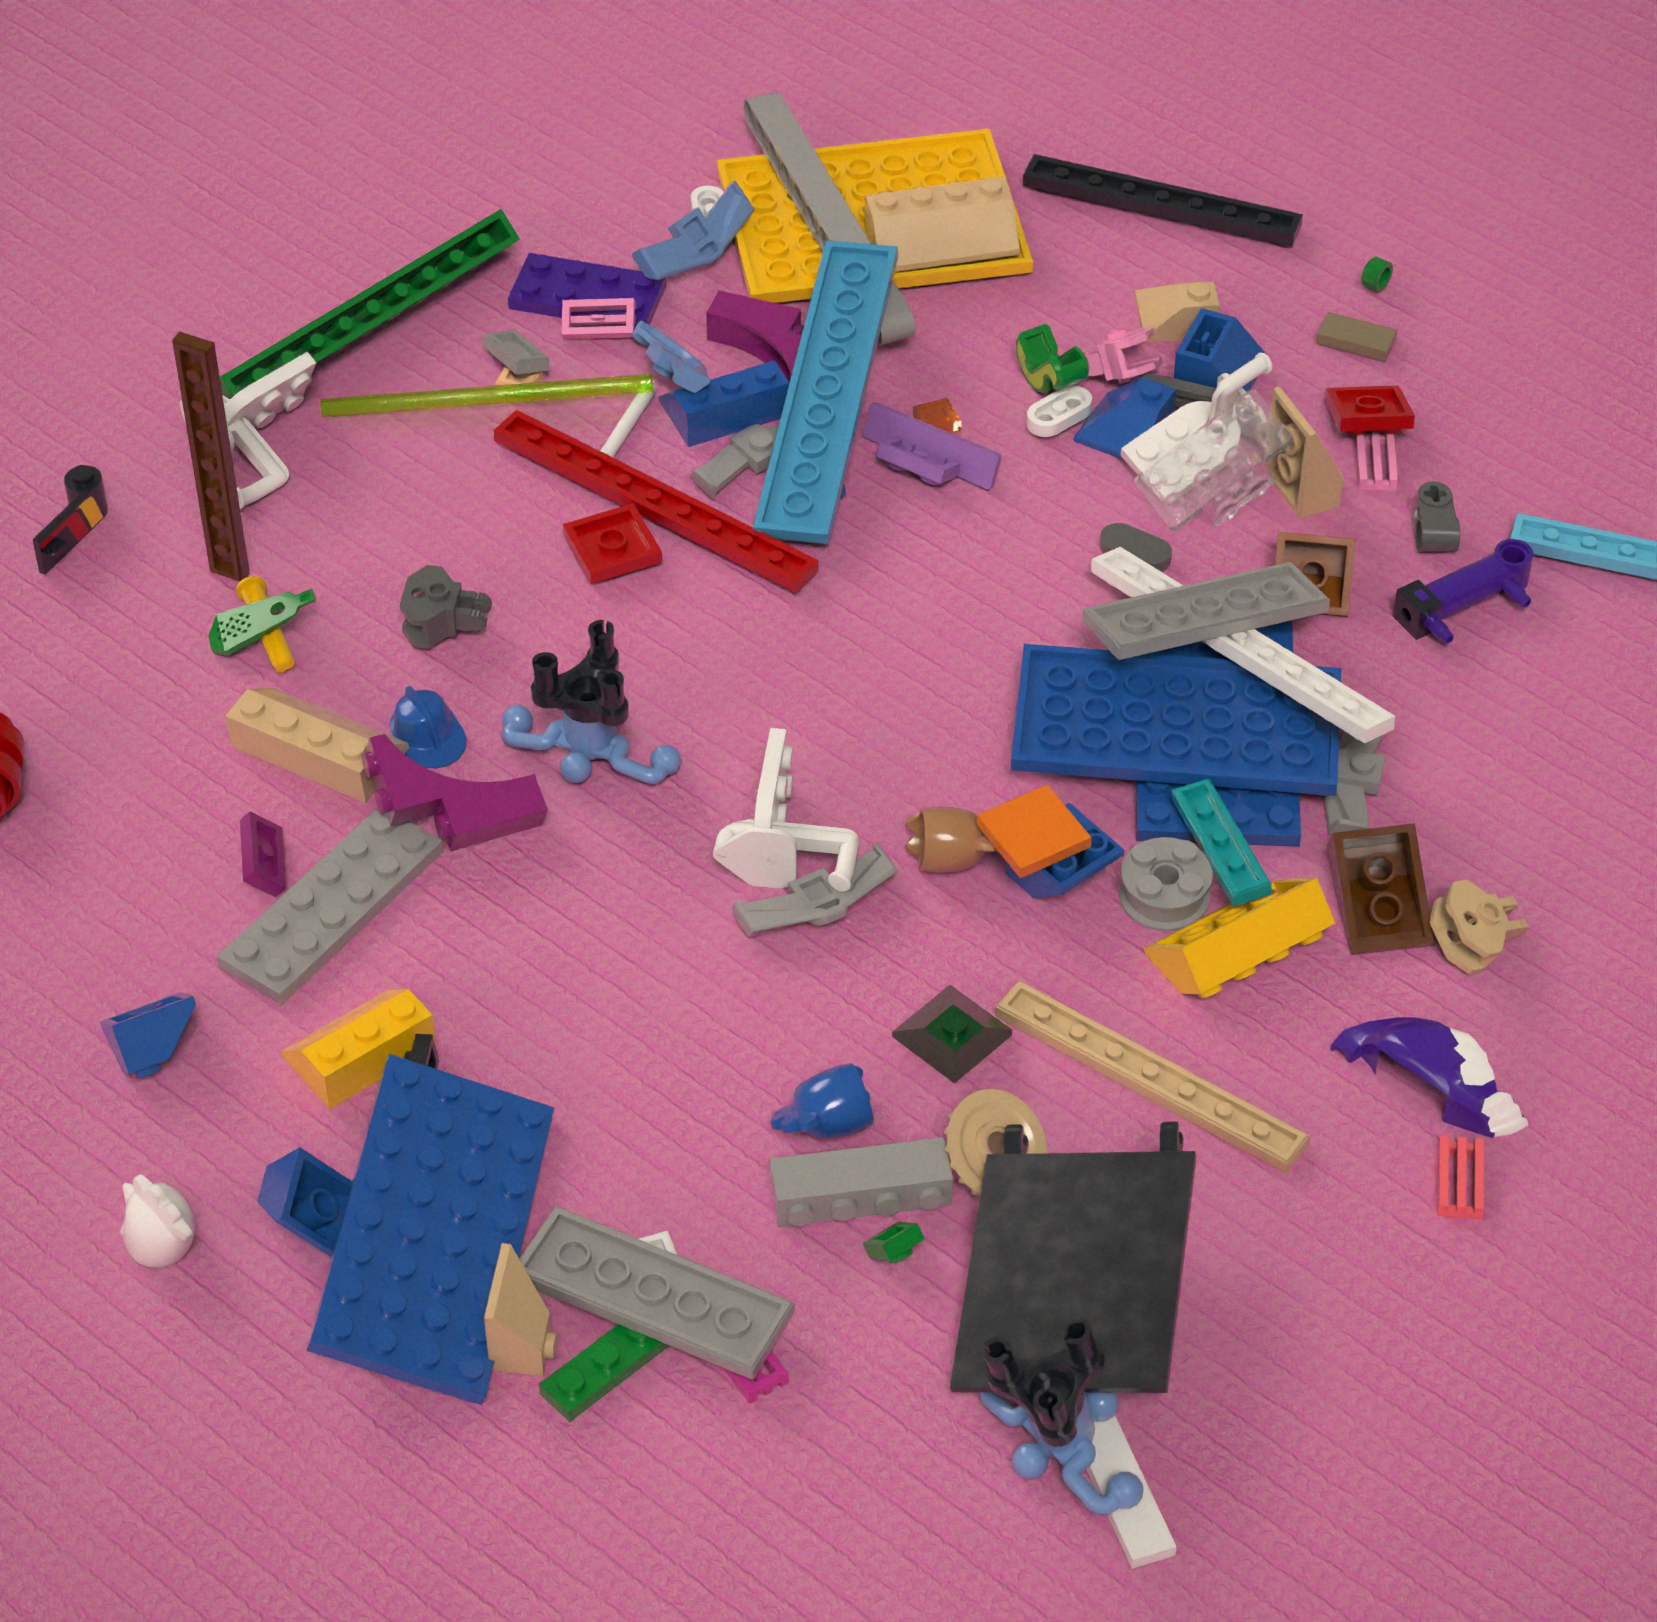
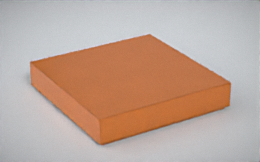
(1033, 831)

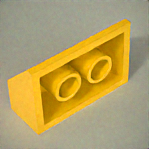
(354, 1047)

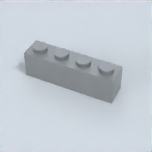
(861, 1182)

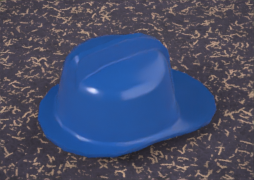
(428, 728)

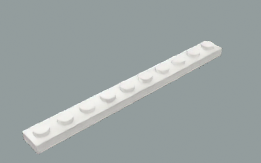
(1261, 655)

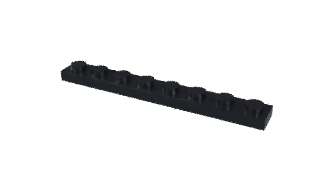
(1163, 200)

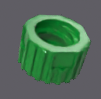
(1377, 274)

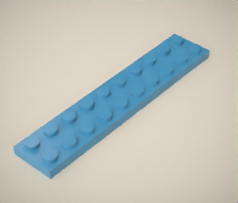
(826, 392)

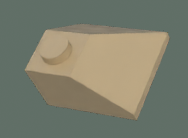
(1174, 308)
(517, 1320)

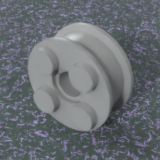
(1165, 883)

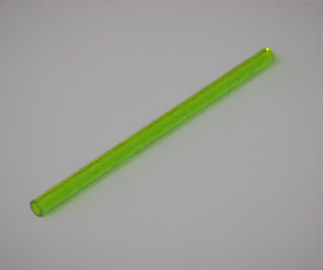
(487, 395)

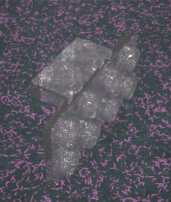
(1217, 465)

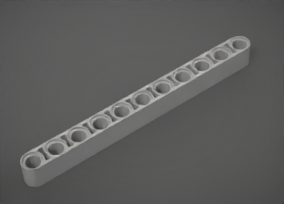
(816, 194)

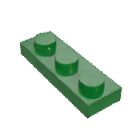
(598, 1370)

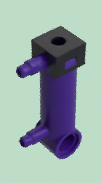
(1422, 606)

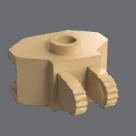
(1477, 925)

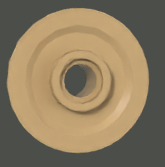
(981, 1121)

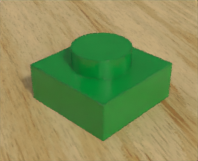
(894, 1242)

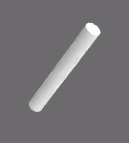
(627, 423)

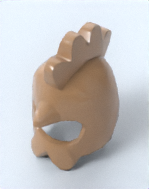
(946, 839)

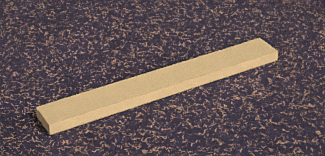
(1153, 1076)

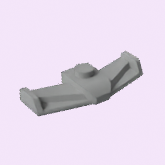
(747, 448)
(1357, 774)
(813, 897)

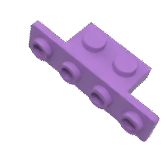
(928, 450)

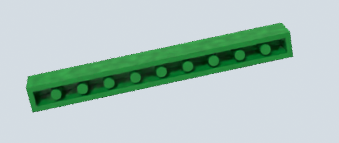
(379, 301)

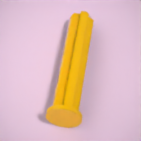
(252, 590)

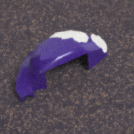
(1445, 1060)

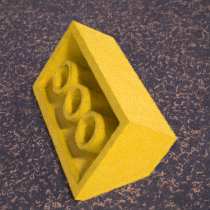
(1242, 936)

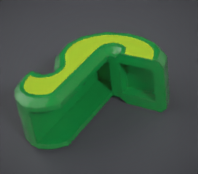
(1042, 364)

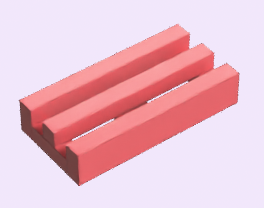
(1462, 1149)

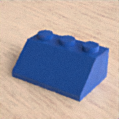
(728, 403)

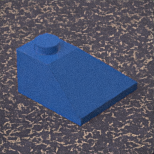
(1126, 415)
(148, 1033)
(306, 1198)

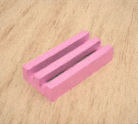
(629, 319)
(1375, 440)

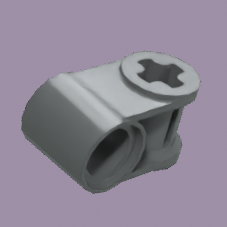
(1435, 519)

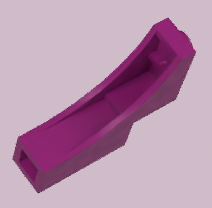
(757, 327)
(461, 808)

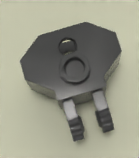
(440, 607)

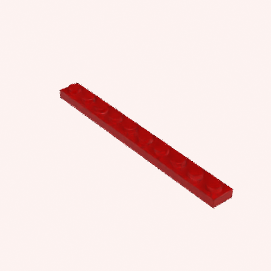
(656, 501)

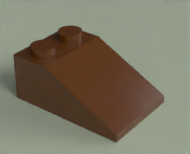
(1380, 888)

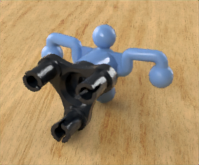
(591, 708)
(1058, 1413)

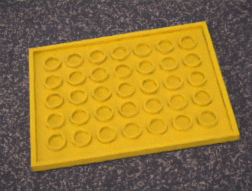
(782, 254)

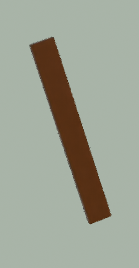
(211, 455)

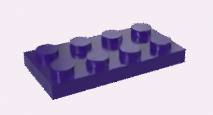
(550, 280)

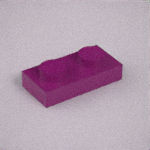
(262, 854)

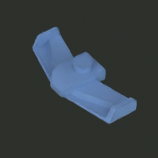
(697, 237)
(671, 358)

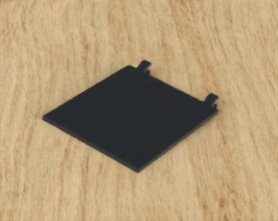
(1079, 1241)

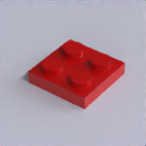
(1369, 409)
(612, 543)

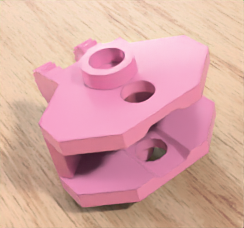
(1120, 357)

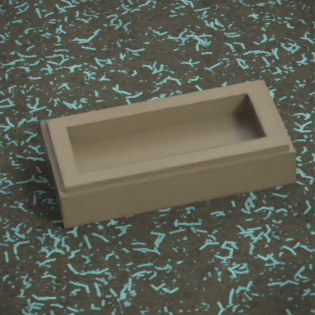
(1356, 336)

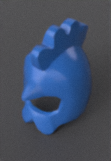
(828, 1105)

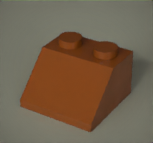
(1324, 561)

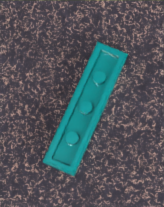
(1221, 842)

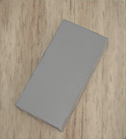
(516, 352)

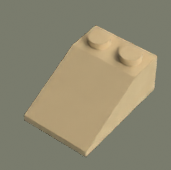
(1304, 468)

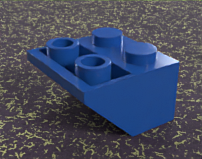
(1214, 347)
(1071, 871)

